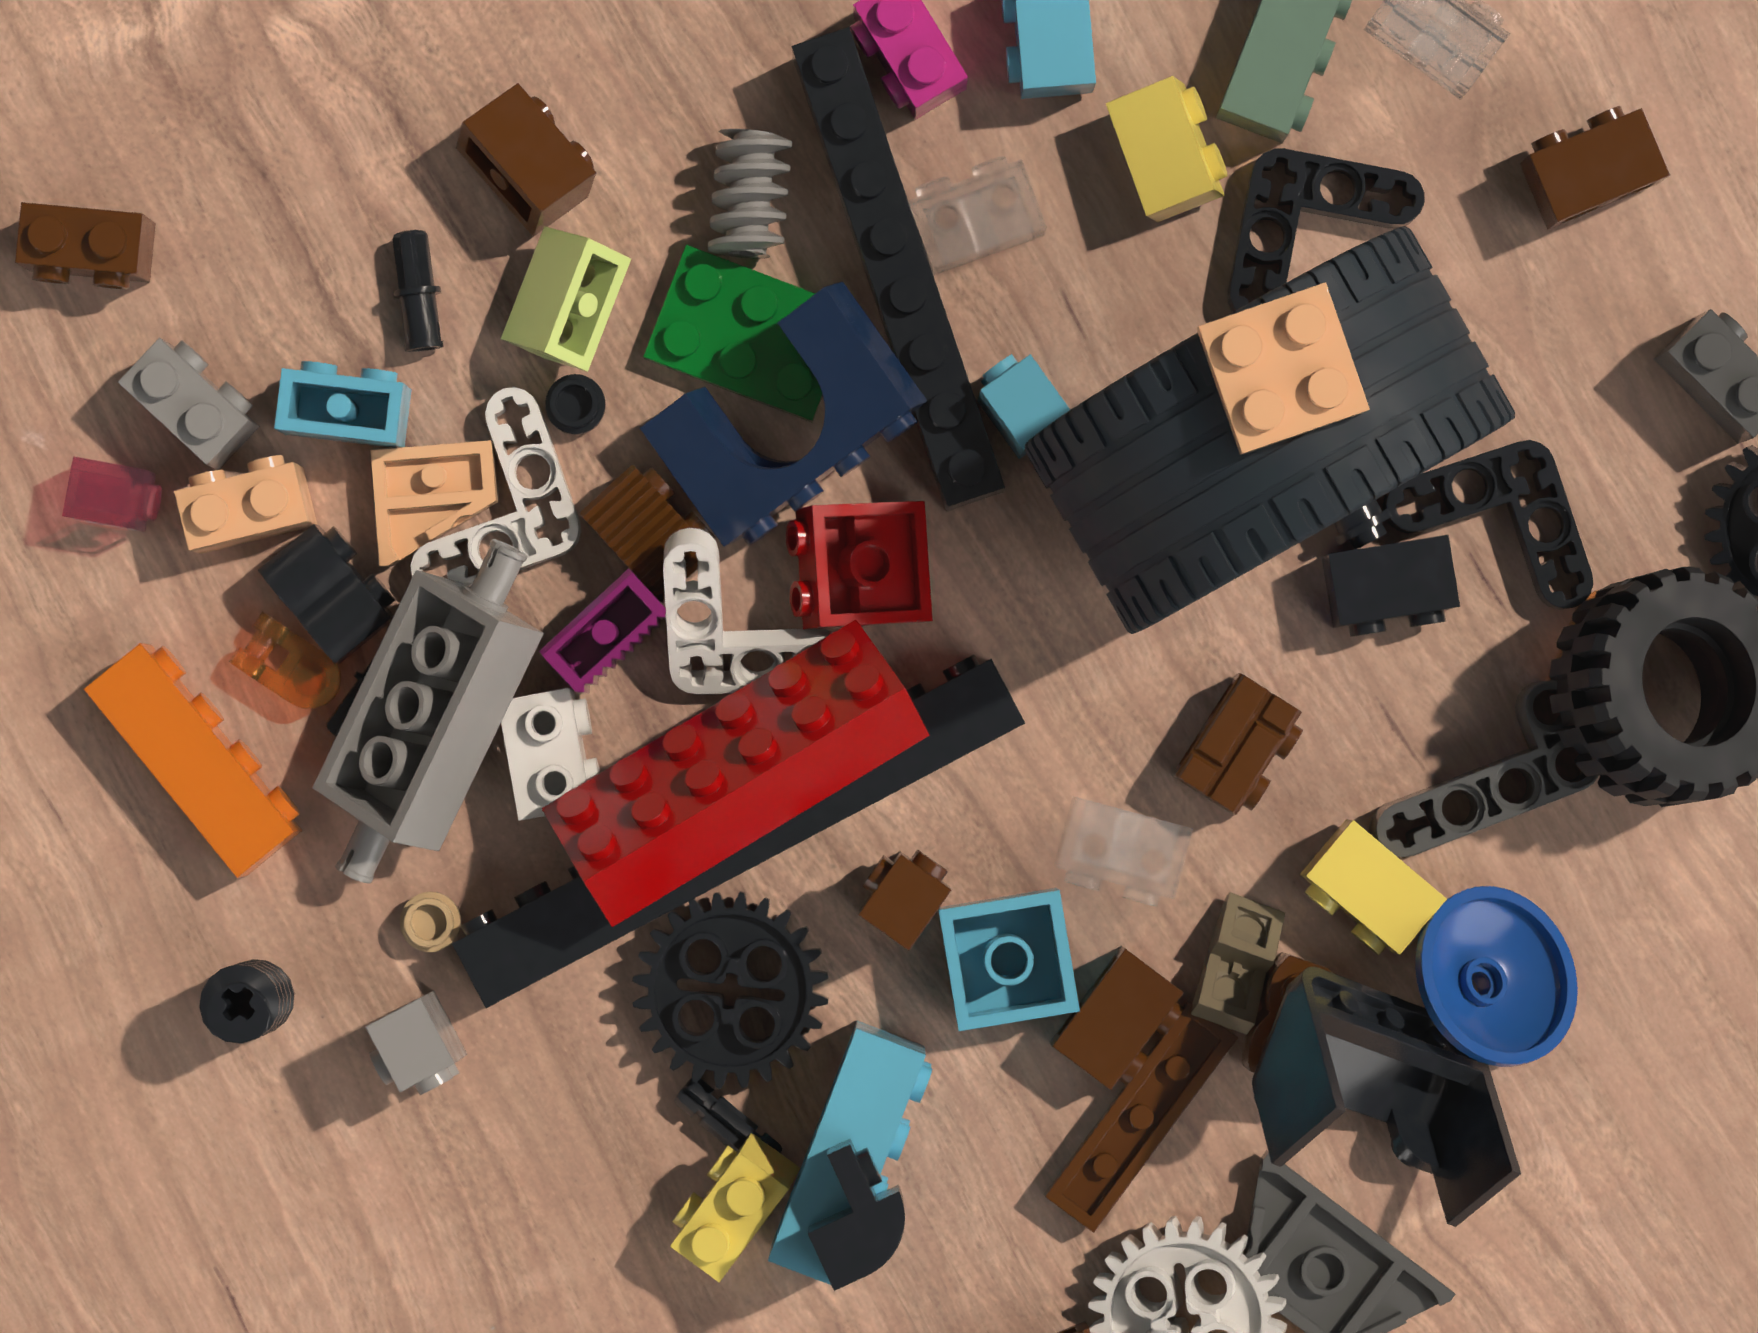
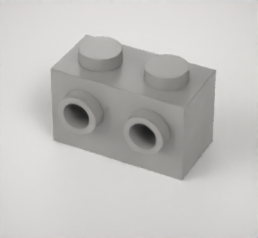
(189, 404)
(416, 1045)

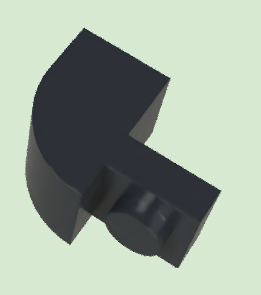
(867, 1232)

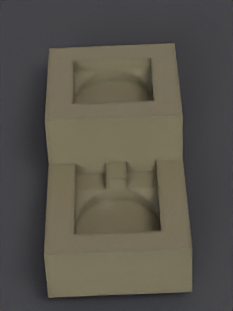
(1237, 963)

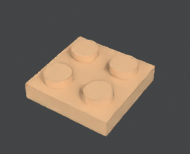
(1283, 368)

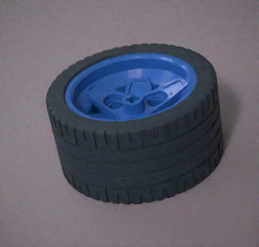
(1176, 508)

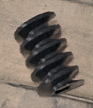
(223, 1000)

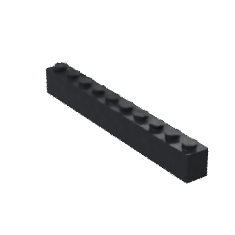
(568, 924)

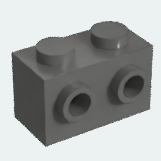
(1717, 371)

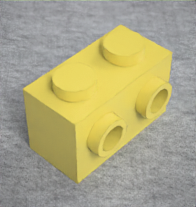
(1167, 148)
(1371, 888)
(735, 1207)

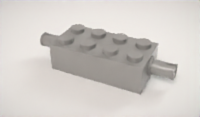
(428, 710)

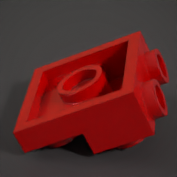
(860, 564)

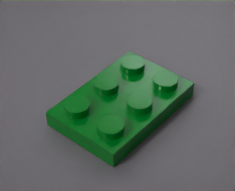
(726, 332)

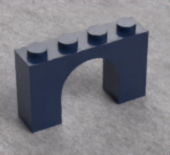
(863, 397)

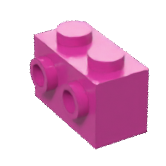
(911, 50)

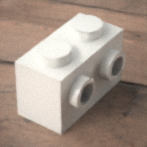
(546, 748)

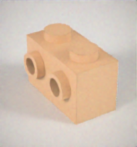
(245, 507)

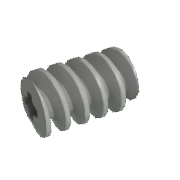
(749, 193)

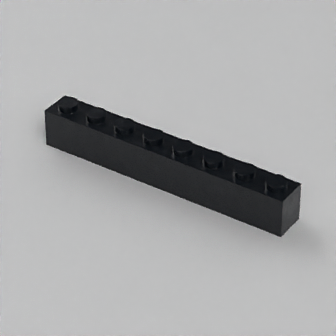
(897, 267)

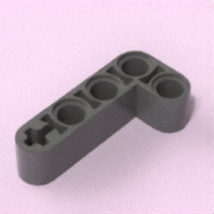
(1482, 787)

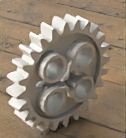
(1239, 1310)

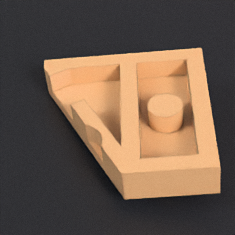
(428, 493)

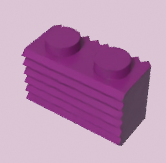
(604, 632)

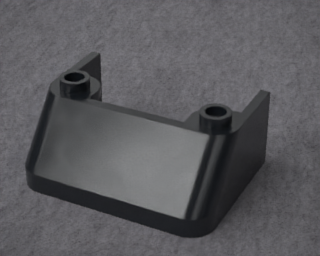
(1385, 1059)

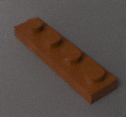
(1139, 1118)

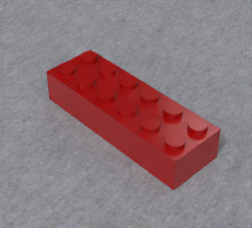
(735, 772)

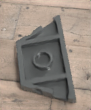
(1331, 1263)

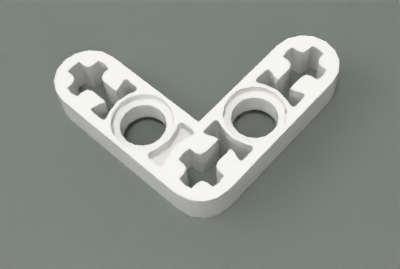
(520, 525)
(707, 636)

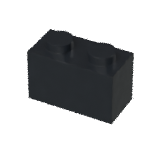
(1391, 583)

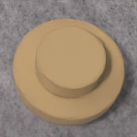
(430, 921)

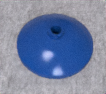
(1519, 970)

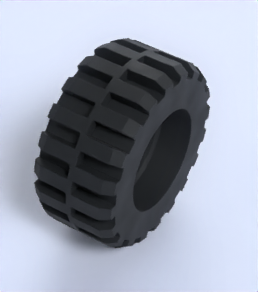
(1605, 699)

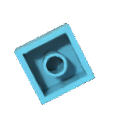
(1008, 959)

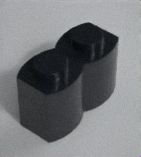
(328, 592)

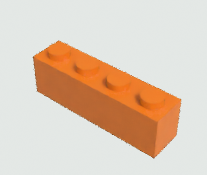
(194, 759)

